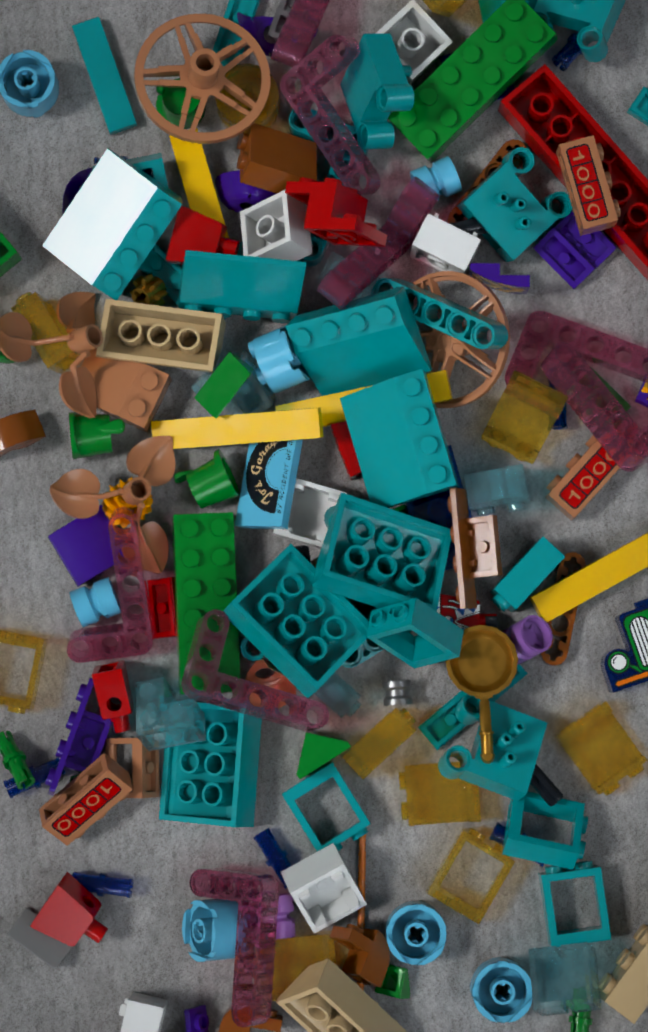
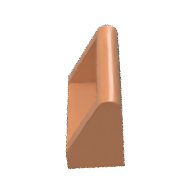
(144, 766)

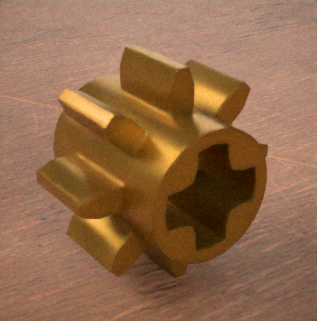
(149, 290)

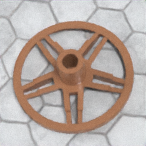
(202, 77)
(449, 349)

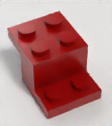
(335, 212)

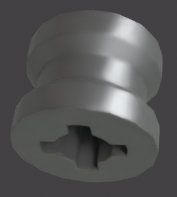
(397, 692)

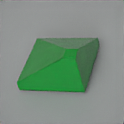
(395, 983)

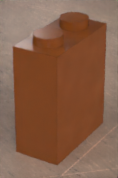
(274, 157)

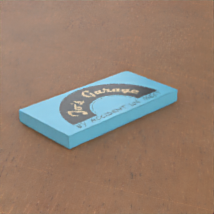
(268, 485)

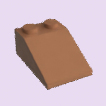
(127, 389)

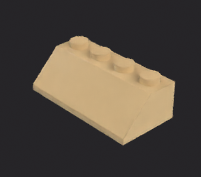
(161, 335)
(331, 1002)

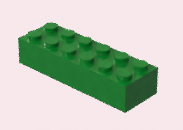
(474, 77)
(204, 583)

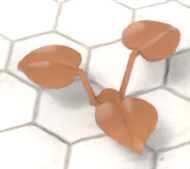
(78, 315)
(155, 465)

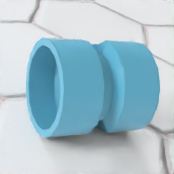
(440, 177)
(95, 602)

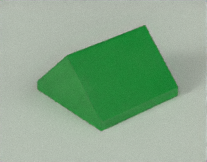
(317, 751)

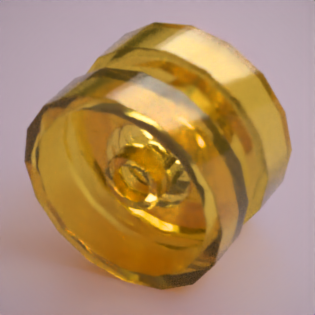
(249, 80)

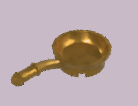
(483, 670)

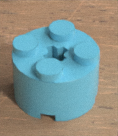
(24, 68)
(277, 361)
(211, 929)
(410, 949)
(501, 1007)

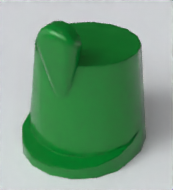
(170, 104)
(92, 435)
(211, 481)

